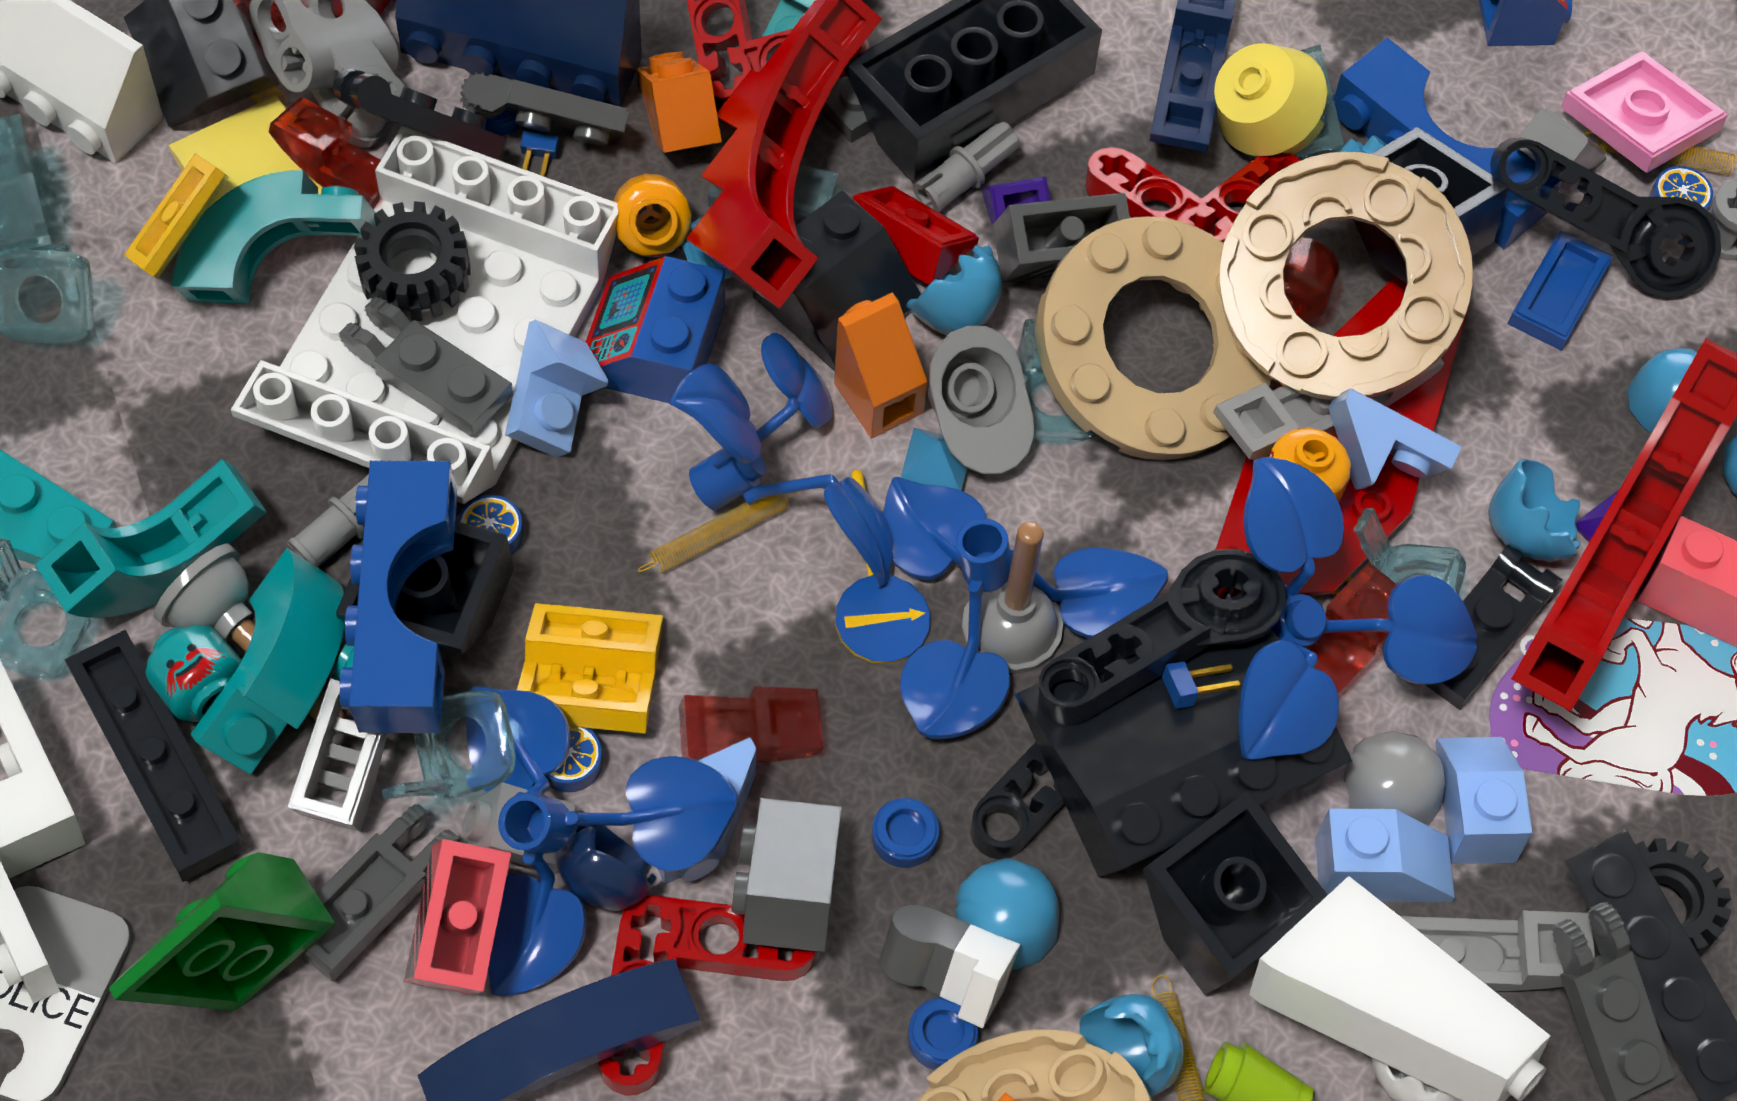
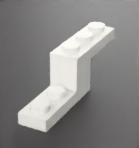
(33, 830)

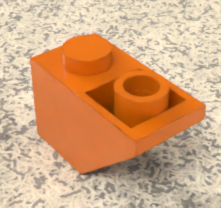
(679, 102)
(879, 365)

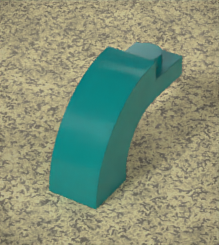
(253, 220)
(131, 566)
(284, 664)

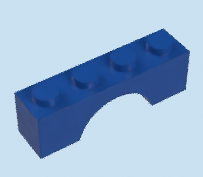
(1386, 99)
(394, 672)

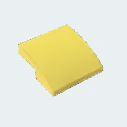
(239, 146)

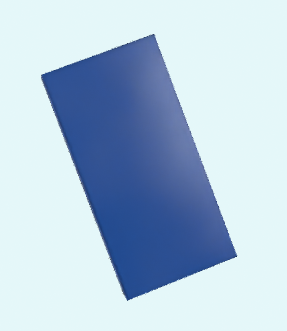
(1560, 290)

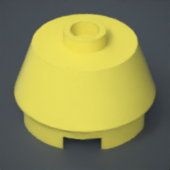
(1270, 99)

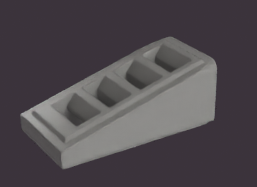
(1563, 138)
(313, 773)

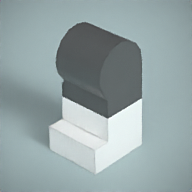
(948, 959)

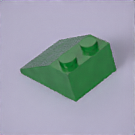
(231, 939)

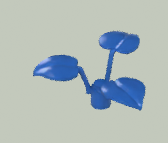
(736, 469)
(956, 687)
(1283, 698)
(676, 816)

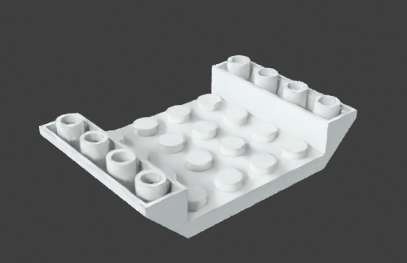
(532, 256)

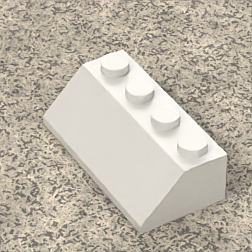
(77, 75)

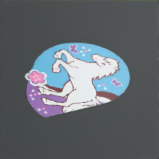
(1648, 718)

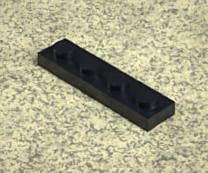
(154, 756)
(1677, 983)

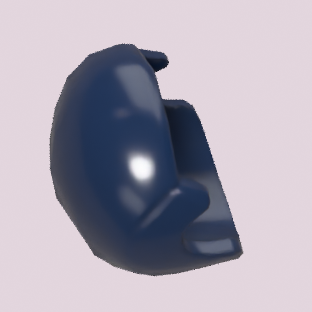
(603, 869)

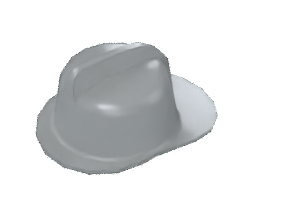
(981, 400)

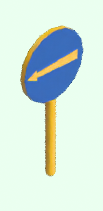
(882, 621)

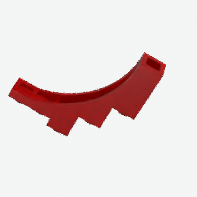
(772, 116)
(1633, 530)

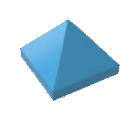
(931, 462)

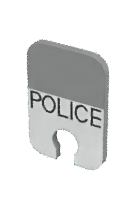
(84, 955)

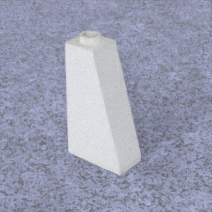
(1399, 999)

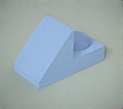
(550, 387)
(1375, 431)

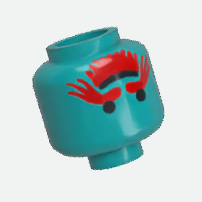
(190, 669)

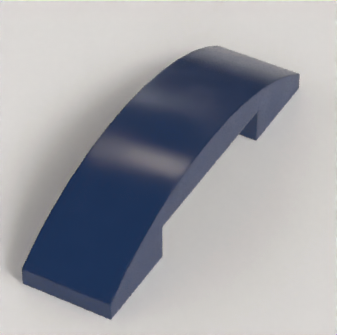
(1189, 74)
(565, 1036)

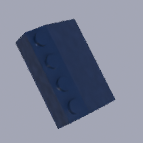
(553, 44)

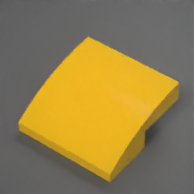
(176, 216)
(593, 664)

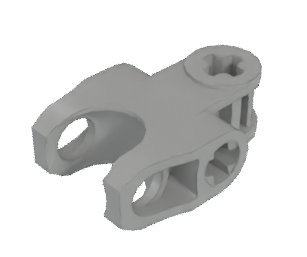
(322, 46)

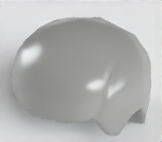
(1397, 774)

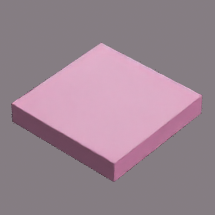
(1644, 111)

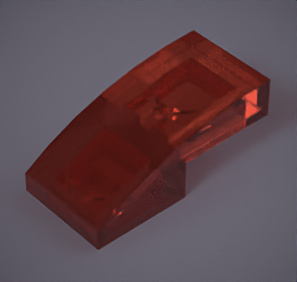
(320, 147)
(1349, 654)
(777, 719)

